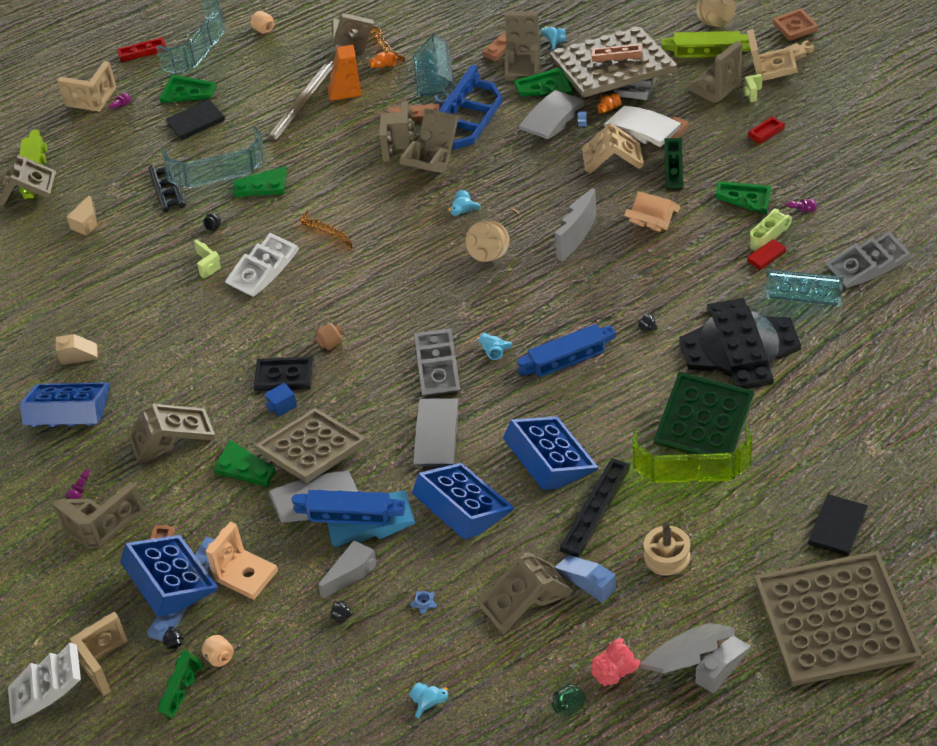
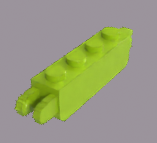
(703, 43)
(34, 150)

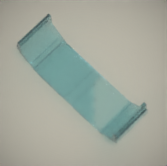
(191, 54)
(215, 168)

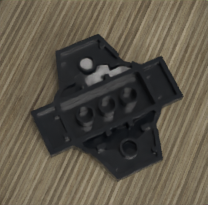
(740, 343)

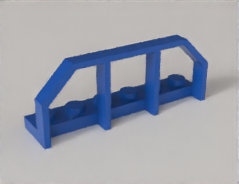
(457, 98)

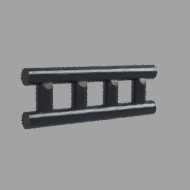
(175, 189)

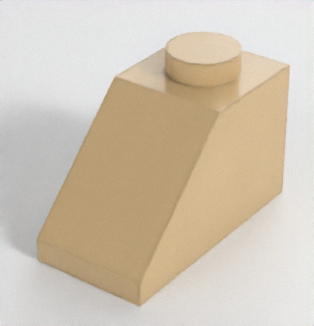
(83, 217)
(75, 349)

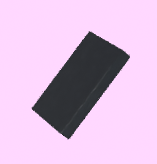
(195, 119)
(293, 371)
(838, 525)

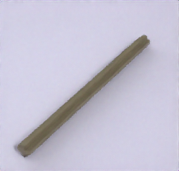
(302, 98)

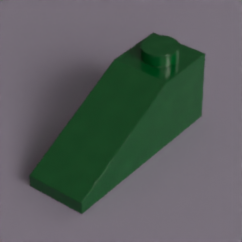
(673, 163)

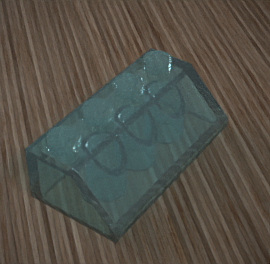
(433, 67)
(804, 287)

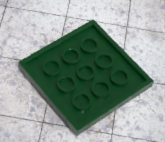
(703, 416)

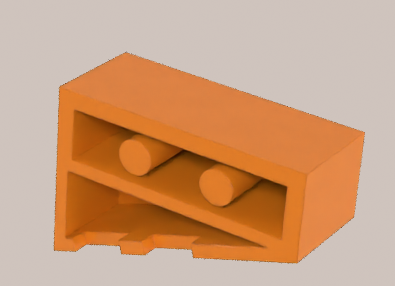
(344, 76)

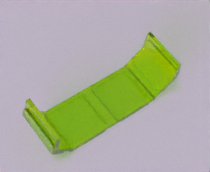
(692, 467)

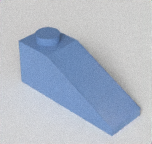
(588, 576)

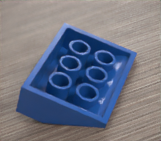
(64, 404)
(548, 451)
(460, 499)
(166, 573)

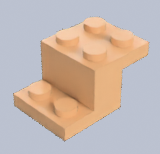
(652, 211)

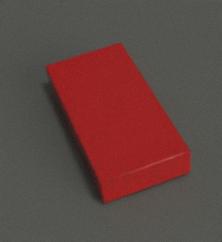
(766, 130)
(766, 254)

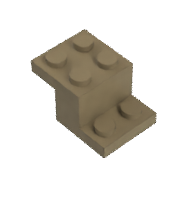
(396, 130)

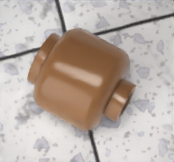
(329, 336)

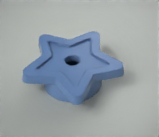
(423, 596)

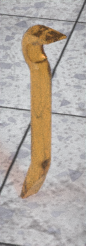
(379, 32)
(314, 222)

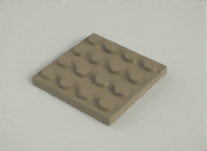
(311, 445)

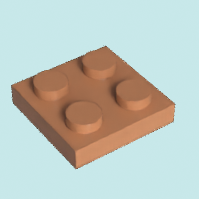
(795, 24)

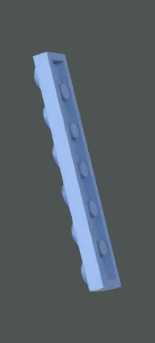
(162, 623)

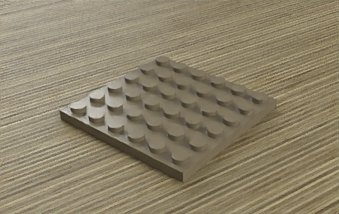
(596, 77)
(836, 618)

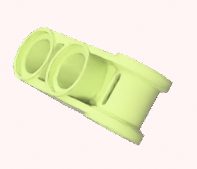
(769, 229)

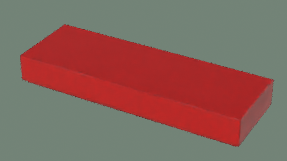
(140, 50)

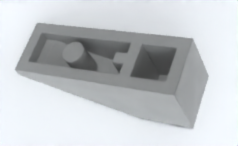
(348, 569)
(720, 663)

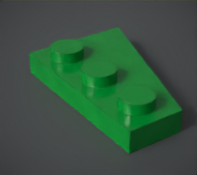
(187, 89)
(243, 465)

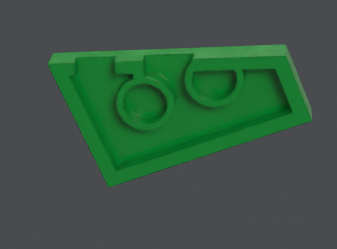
(543, 83)
(263, 183)
(745, 195)
(182, 677)

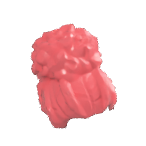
(614, 663)

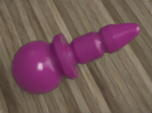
(120, 101)
(807, 205)
(76, 490)

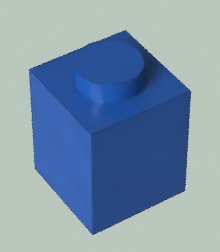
(280, 400)

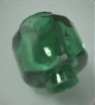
(568, 700)

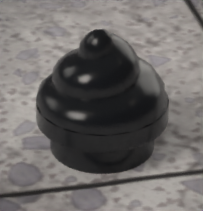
(212, 222)
(647, 323)
(340, 611)
(173, 638)

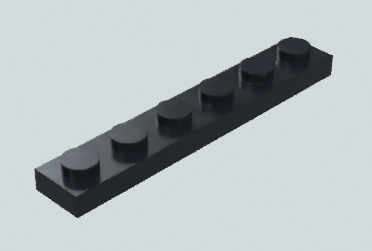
(594, 508)

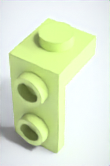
(210, 261)

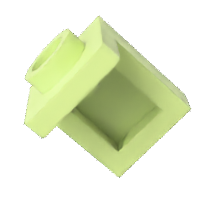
(752, 84)

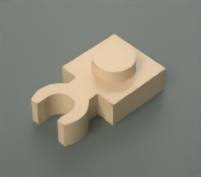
(800, 50)

